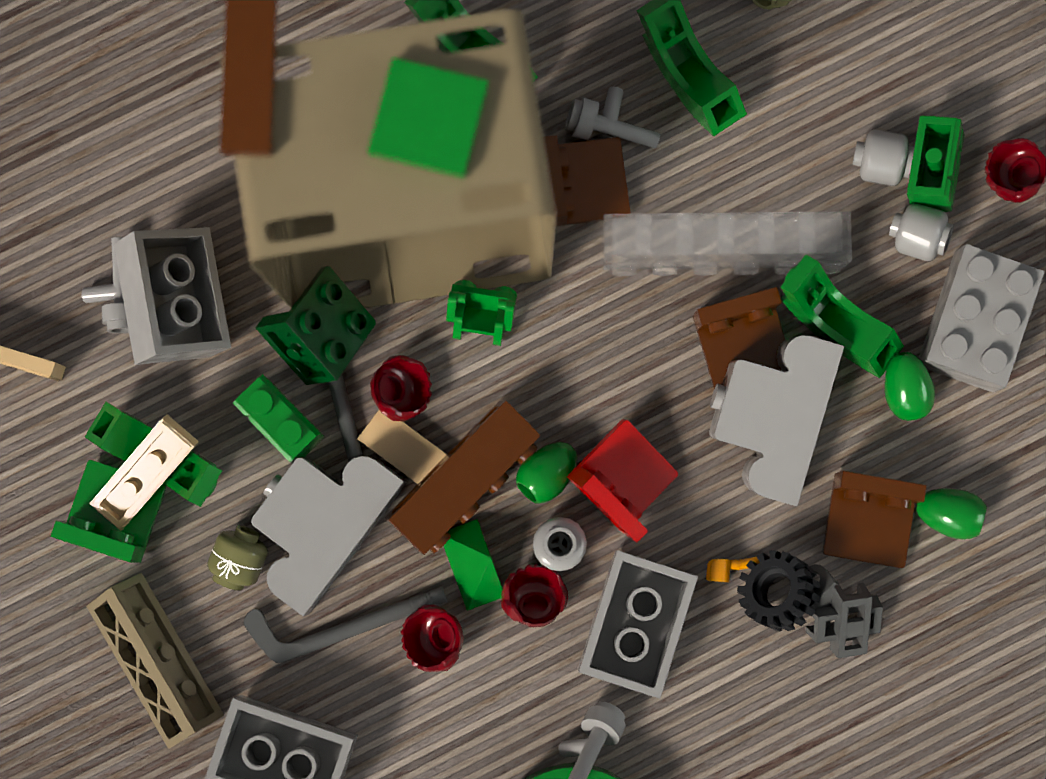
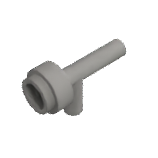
(584, 118)
(112, 314)
(603, 725)

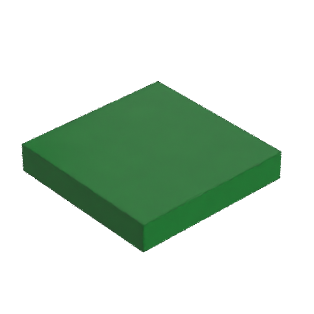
(428, 118)

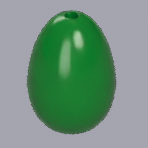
(908, 387)
(546, 472)
(953, 512)

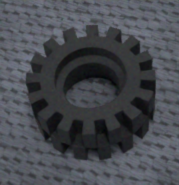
(757, 588)

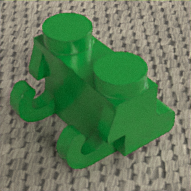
(481, 310)

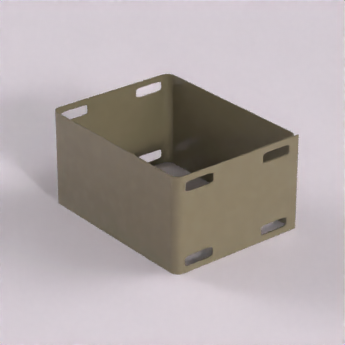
(385, 220)

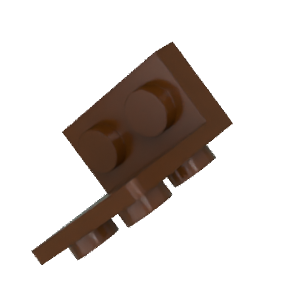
(586, 179)
(740, 330)
(871, 518)

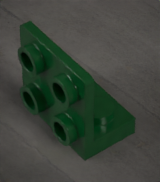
(319, 330)

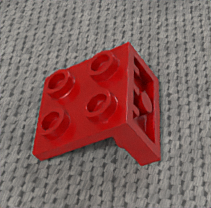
(623, 477)

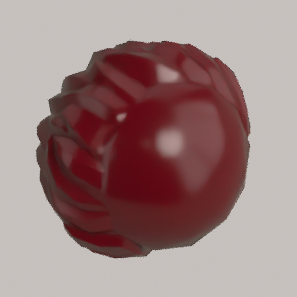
(1016, 169)
(401, 388)
(534, 596)
(432, 638)

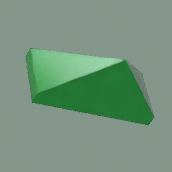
(473, 565)

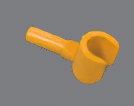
(719, 569)

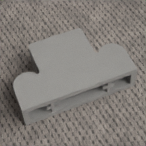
(777, 413)
(321, 523)

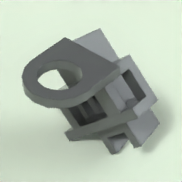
(837, 606)

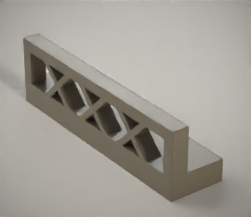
(158, 656)

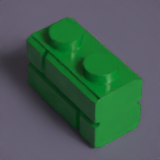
(936, 162)
(278, 419)

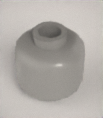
(884, 157)
(921, 232)
(565, 529)

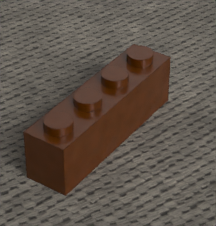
(463, 477)

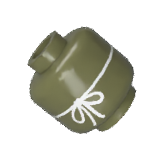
(237, 558)

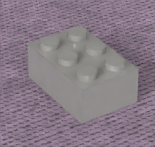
(171, 295)
(980, 318)
(637, 624)
(278, 744)

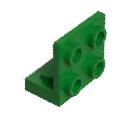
(93, 531)

